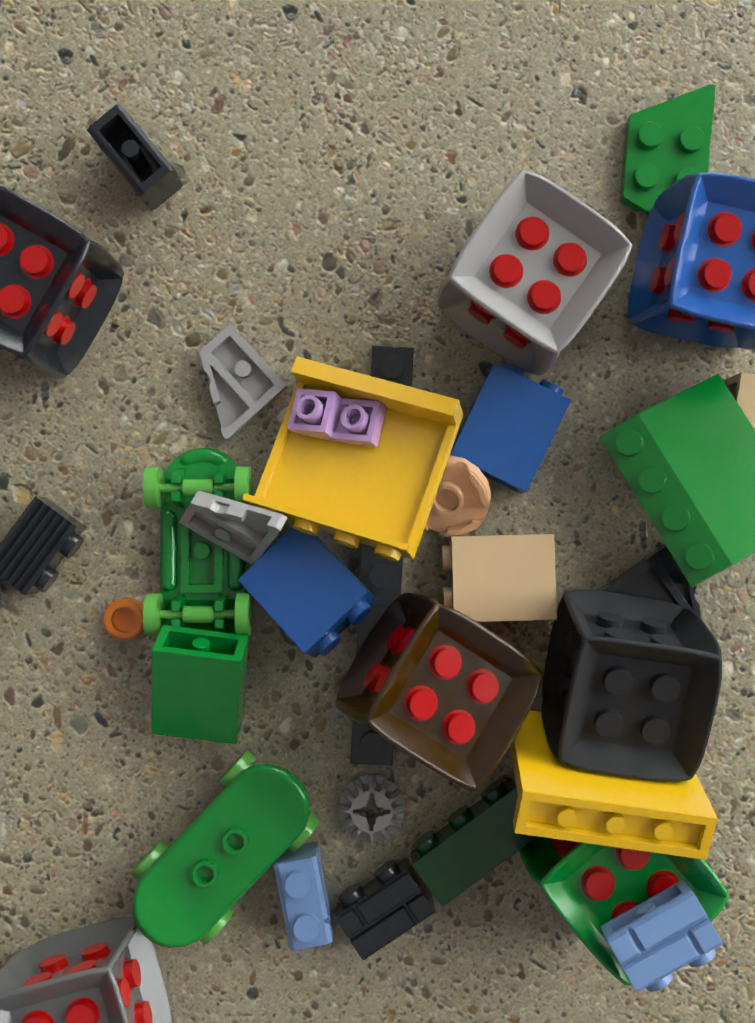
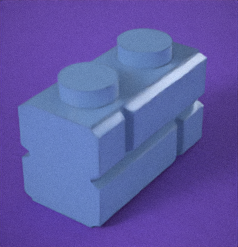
(304, 897)
(662, 937)

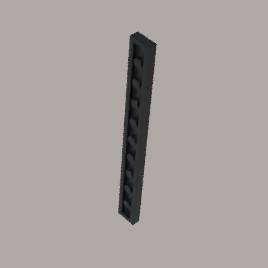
(379, 574)

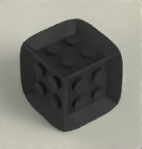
(630, 686)

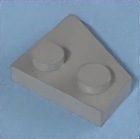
(233, 524)

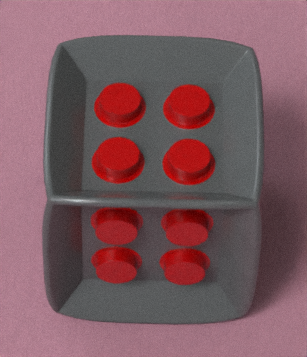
(86, 977)

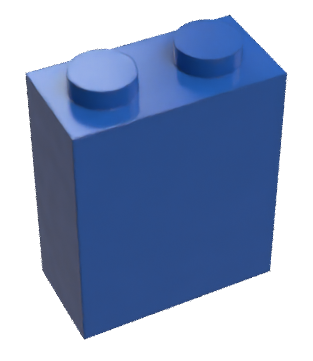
(510, 426)
(308, 591)

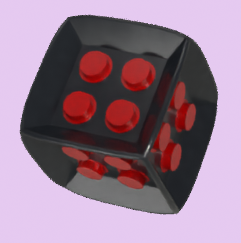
(51, 286)

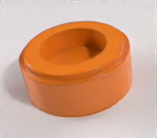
(124, 619)

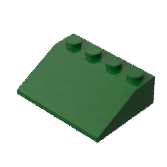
(693, 475)

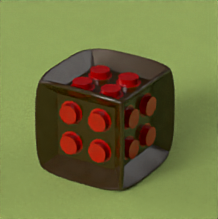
(440, 689)

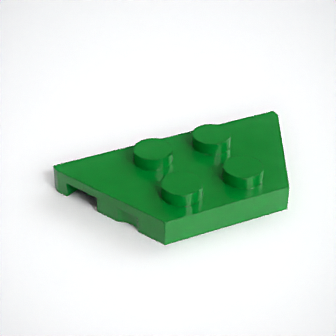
(665, 146)

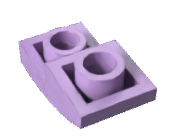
(337, 418)

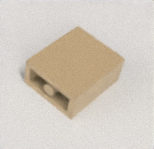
(501, 577)

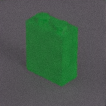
(198, 684)

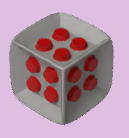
(533, 272)

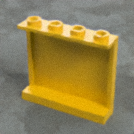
(358, 490)
(605, 808)

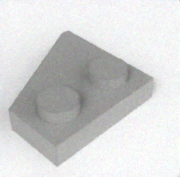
(238, 381)

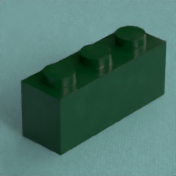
(470, 843)

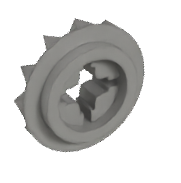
(386, 796)

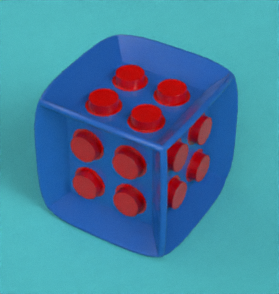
(698, 263)

